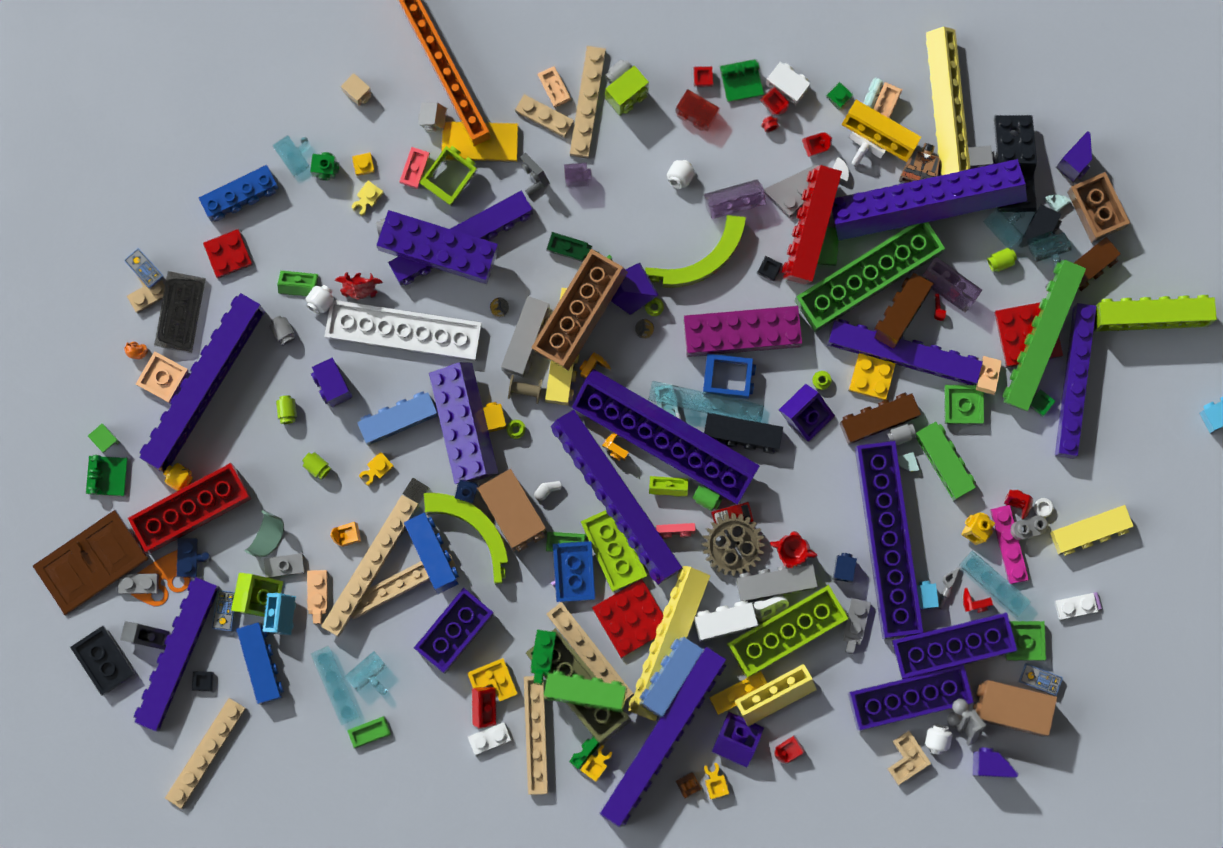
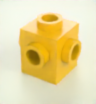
(978, 528)

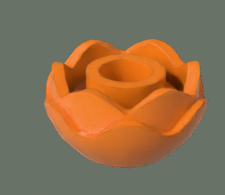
(135, 350)

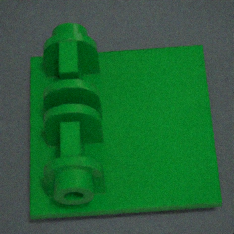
(741, 80)
(106, 475)

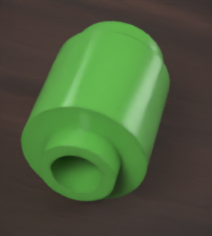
(707, 498)

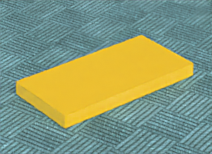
(499, 148)

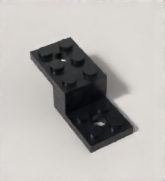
(1021, 148)

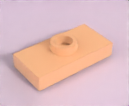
(554, 87)
(887, 99)
(989, 375)

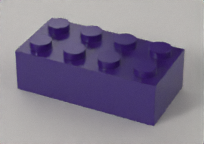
(454, 630)

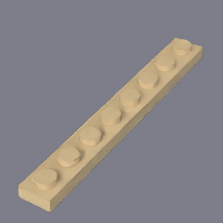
(369, 566)

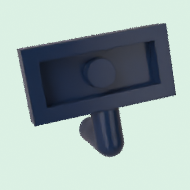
(188, 557)

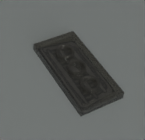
(179, 312)

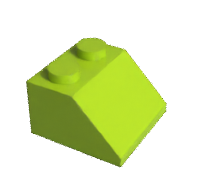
(252, 593)

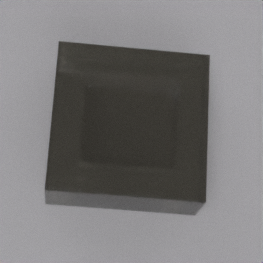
(415, 490)

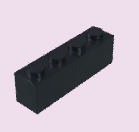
(744, 432)

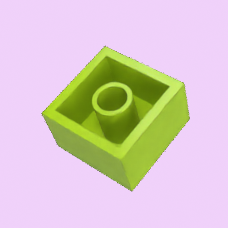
(627, 91)

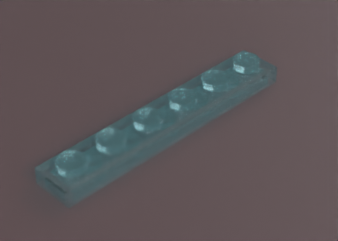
(704, 402)

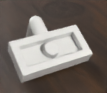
(865, 145)

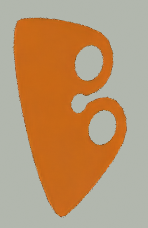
(167, 569)

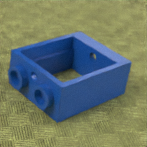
(749, 387)

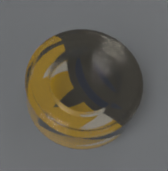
(499, 307)
(644, 328)

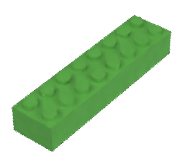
(869, 275)

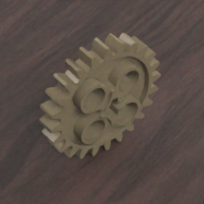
(718, 553)

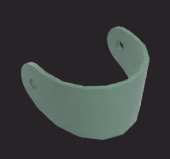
(267, 536)

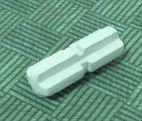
(874, 89)

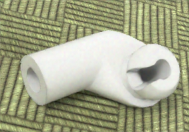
(545, 489)

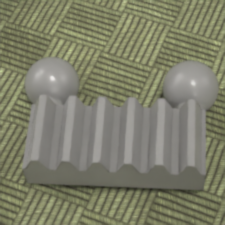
(969, 723)

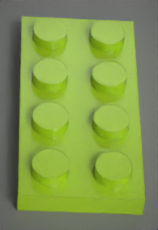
(613, 552)

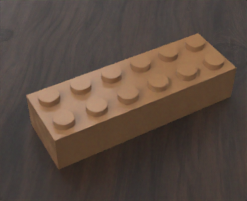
(579, 309)

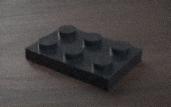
(102, 660)

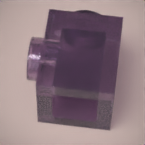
(577, 174)

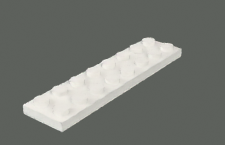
(403, 330)

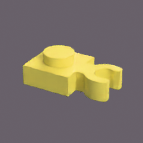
(368, 196)

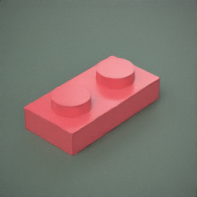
(414, 167)
(683, 530)

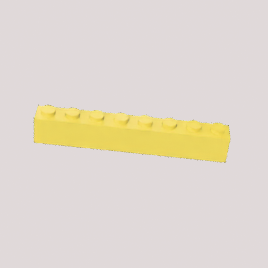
(947, 100)
(675, 624)

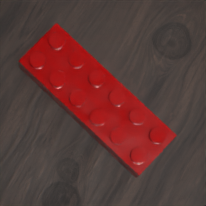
(812, 224)
(189, 508)

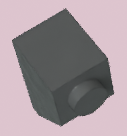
(144, 635)

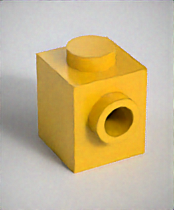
(494, 417)

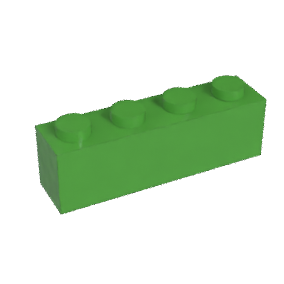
(945, 461)
(585, 692)

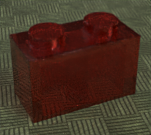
(696, 110)

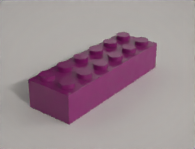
(742, 331)

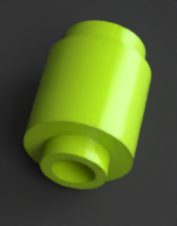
(1002, 260)
(286, 409)
(316, 465)

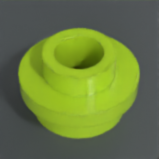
(659, 303)
(821, 386)
(511, 425)

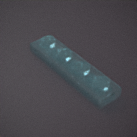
(994, 583)
(335, 685)

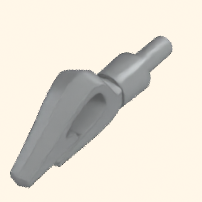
(948, 586)

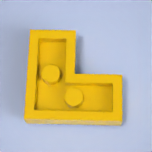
(496, 674)

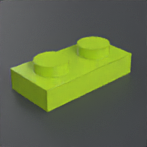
(668, 486)

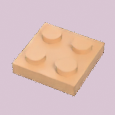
(162, 377)

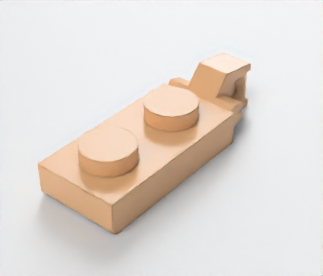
(317, 594)

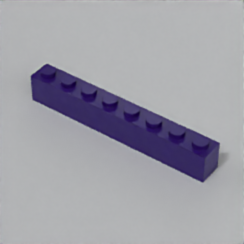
(482, 225)
(906, 353)
(1075, 381)
(176, 654)

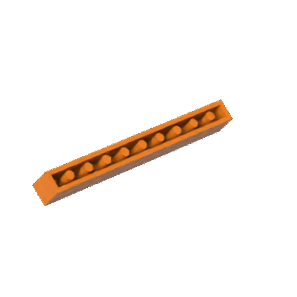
(445, 71)

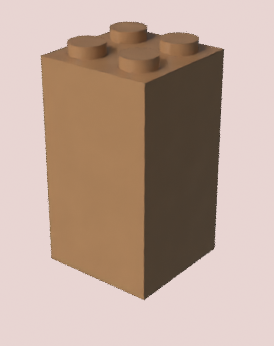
(512, 511)
(1015, 708)

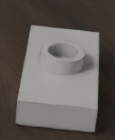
(284, 565)

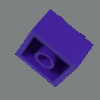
(331, 381)

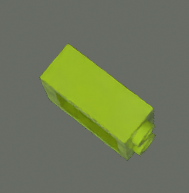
(470, 164)

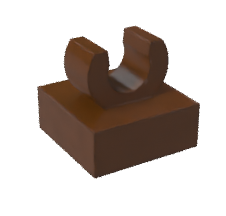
(688, 785)

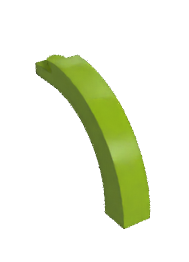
(707, 266)
(446, 504)

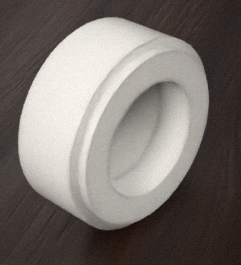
(1043, 507)

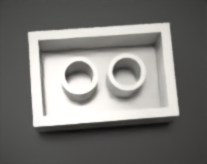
(725, 621)

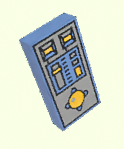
(144, 268)
(223, 615)
(1040, 679)

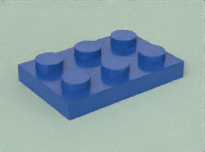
(573, 571)

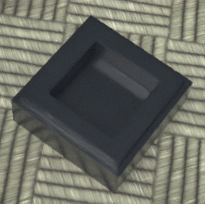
(769, 268)
(202, 681)

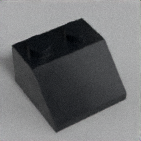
(1042, 225)

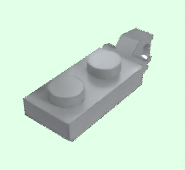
(856, 623)

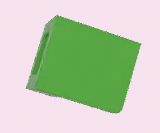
(103, 437)

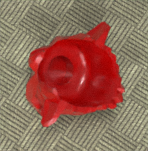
(357, 286)
(793, 549)

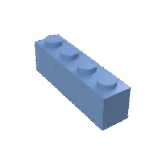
(398, 418)
(671, 676)

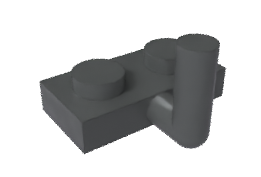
(537, 174)

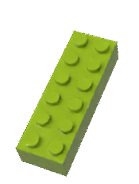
(1155, 314)
(787, 631)

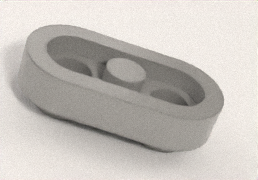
(1030, 527)

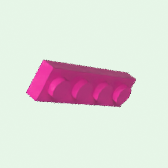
(1008, 545)

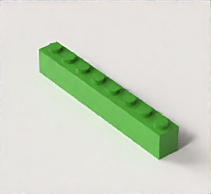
(1044, 335)

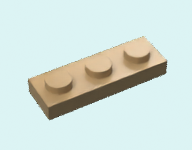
(544, 115)

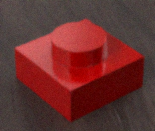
(703, 76)

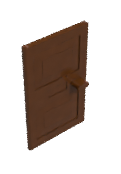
(90, 562)

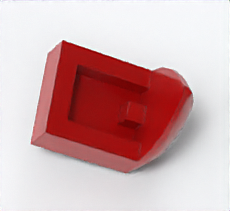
(775, 102)
(817, 143)
(1019, 500)
(980, 605)
(789, 750)

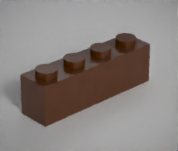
(1095, 260)
(903, 310)
(879, 419)

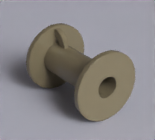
(525, 389)

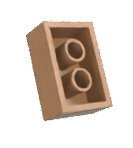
(1098, 207)

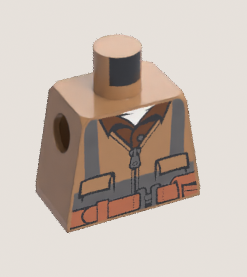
(921, 165)

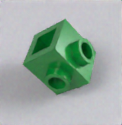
(318, 165)

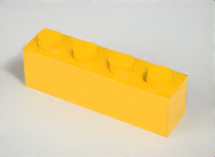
(881, 130)

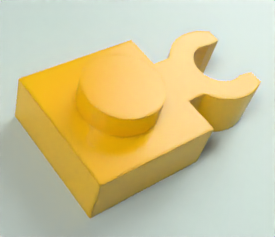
(378, 467)
(594, 765)
(716, 784)

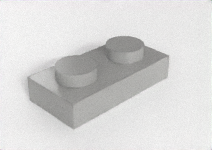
(138, 584)

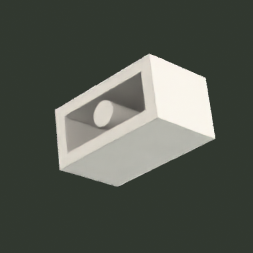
(788, 83)

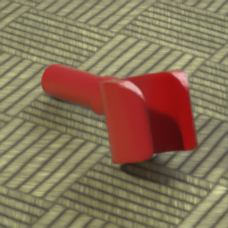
(939, 313)

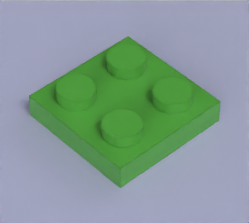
(963, 404)
(1029, 641)

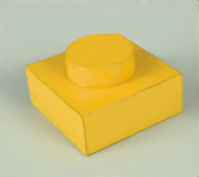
(363, 164)

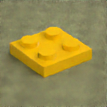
(872, 376)

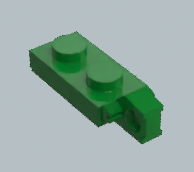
(542, 655)
(589, 748)

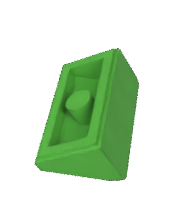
(296, 283)

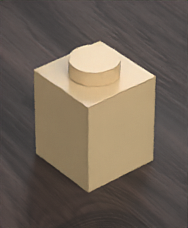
(356, 89)

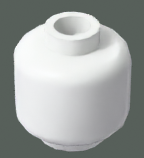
(680, 174)
(319, 299)
(938, 739)

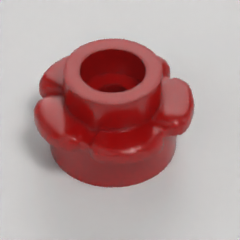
(770, 124)

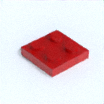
(227, 253)

